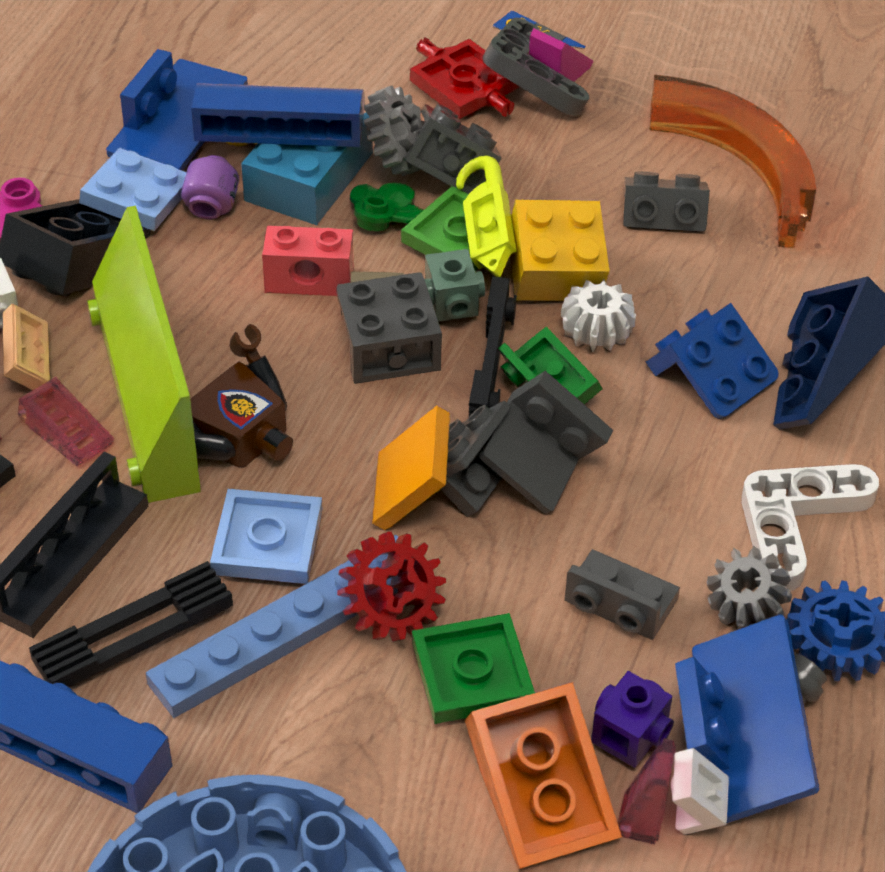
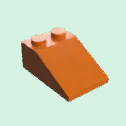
(543, 775)

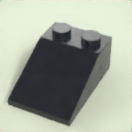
(58, 244)

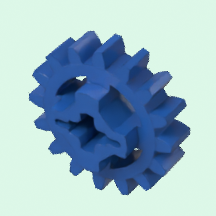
(839, 629)

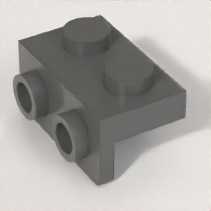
(666, 203)

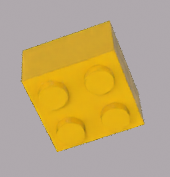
(557, 248)

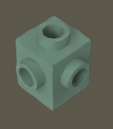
(453, 284)

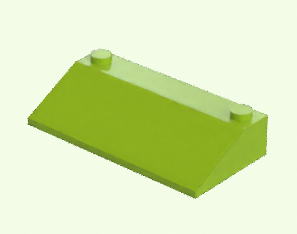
(145, 366)

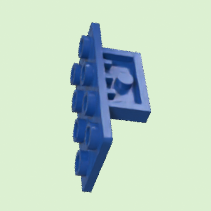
(159, 109)
(750, 716)

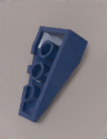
(833, 340)

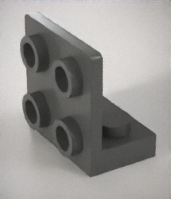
(447, 146)
(390, 327)
(543, 440)

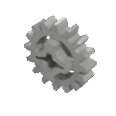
(393, 127)

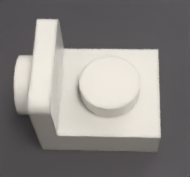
(698, 792)

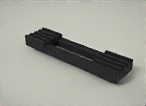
(499, 310)
(194, 594)

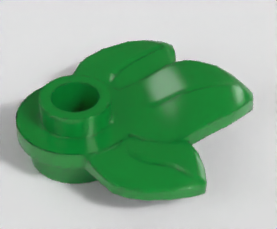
(380, 206)

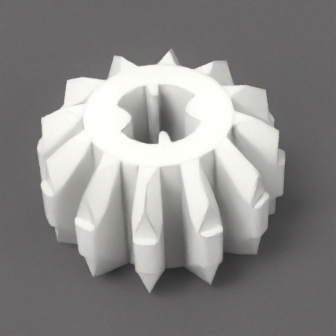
(598, 315)

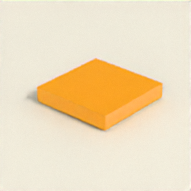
(411, 468)

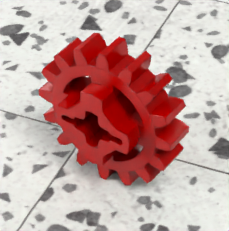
(408, 573)

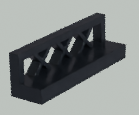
(69, 547)

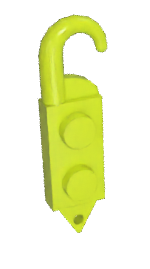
(488, 216)

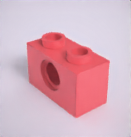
(307, 260)

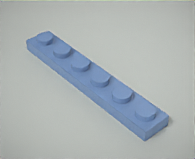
(253, 642)

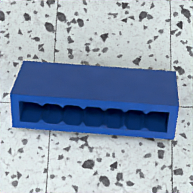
(278, 115)

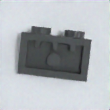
(620, 594)

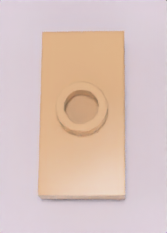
(25, 347)

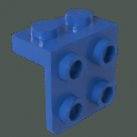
(718, 359)

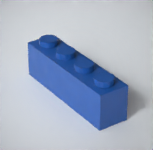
(80, 739)

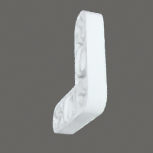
(782, 509)

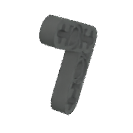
(510, 58)

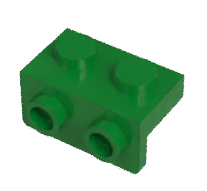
(549, 354)

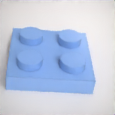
(134, 181)
(267, 536)

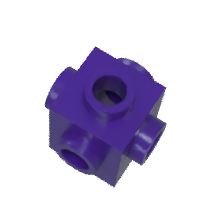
(631, 718)

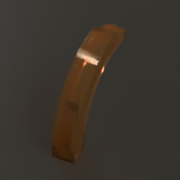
(747, 133)

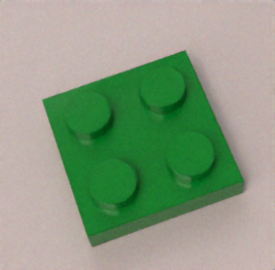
(470, 666)

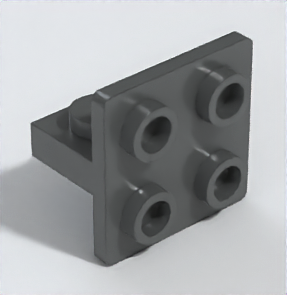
(468, 477)

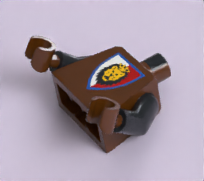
(242, 410)

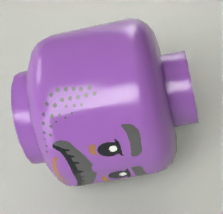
(210, 187)

